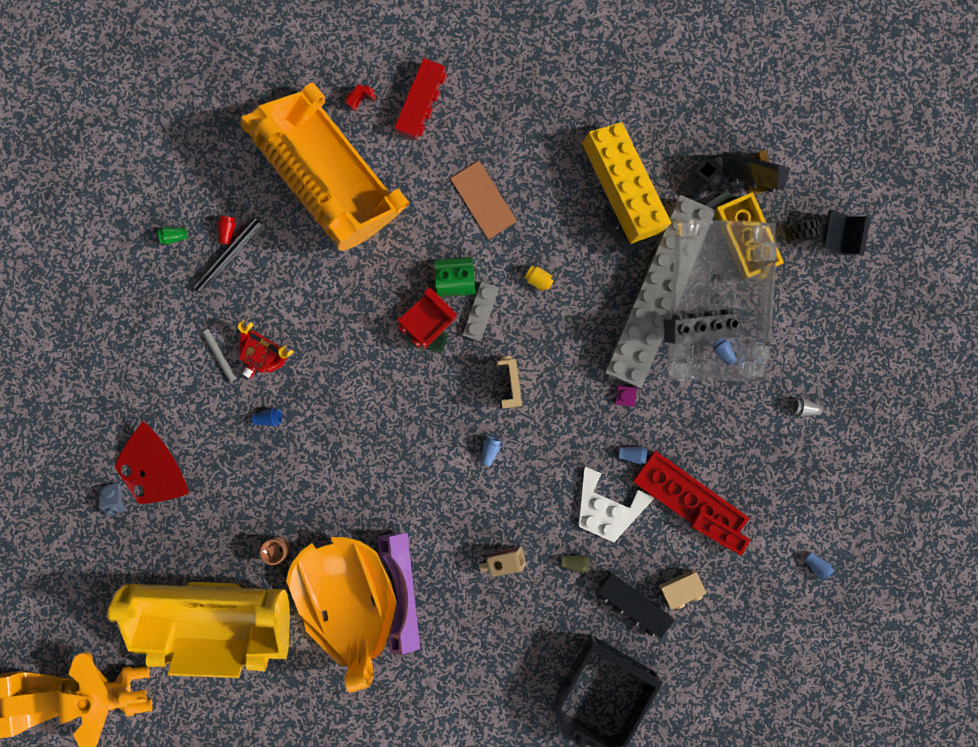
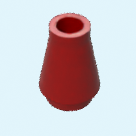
(225, 228)

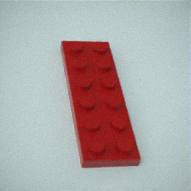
(685, 493)

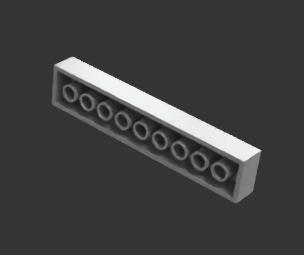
(652, 304)

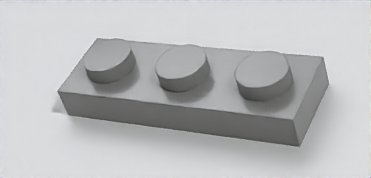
(480, 311)

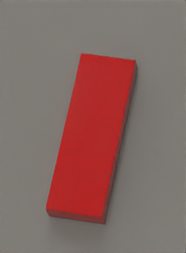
(720, 532)

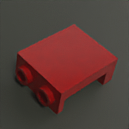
(426, 319)

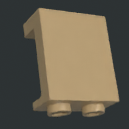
(514, 380)

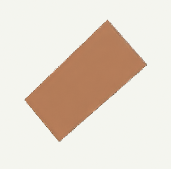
(483, 200)

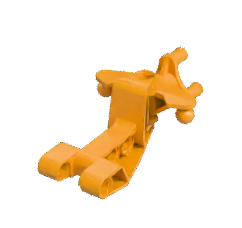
(37, 697)

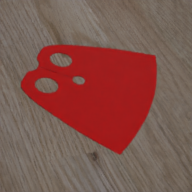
(149, 454)

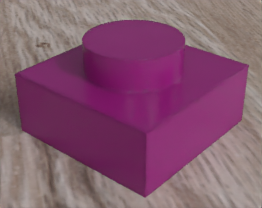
(625, 396)

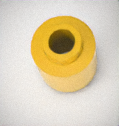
(539, 278)

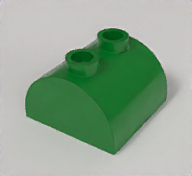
(454, 277)

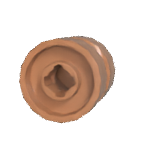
(275, 550)

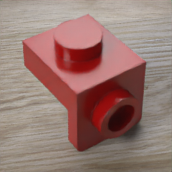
(355, 97)

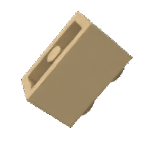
(682, 590)

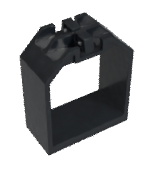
(585, 735)

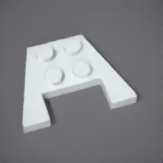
(604, 515)

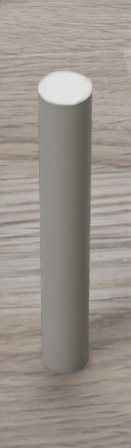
(219, 356)

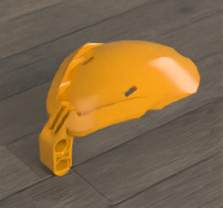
(341, 581)

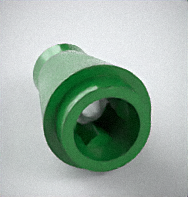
(170, 235)

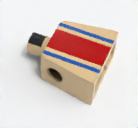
(511, 560)

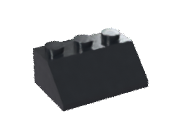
(755, 172)

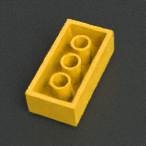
(746, 210)

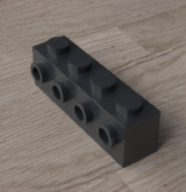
(702, 327)

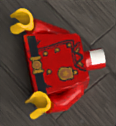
(259, 352)

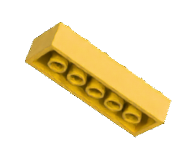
(626, 182)

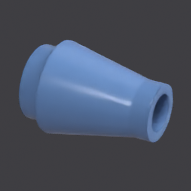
(724, 351)
(490, 449)
(634, 454)
(819, 566)

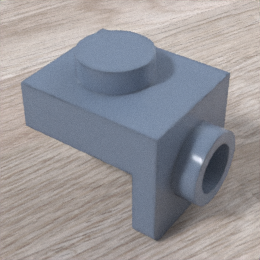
(111, 499)

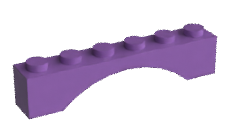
(404, 628)

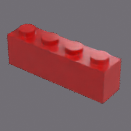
(420, 99)

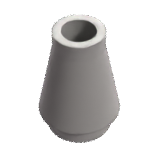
(804, 407)

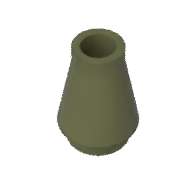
(577, 563)

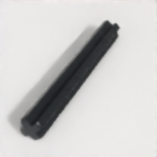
(226, 256)

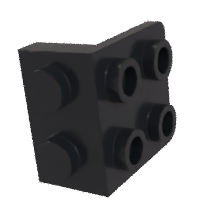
(845, 233)

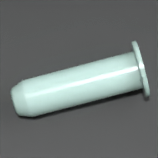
(719, 199)

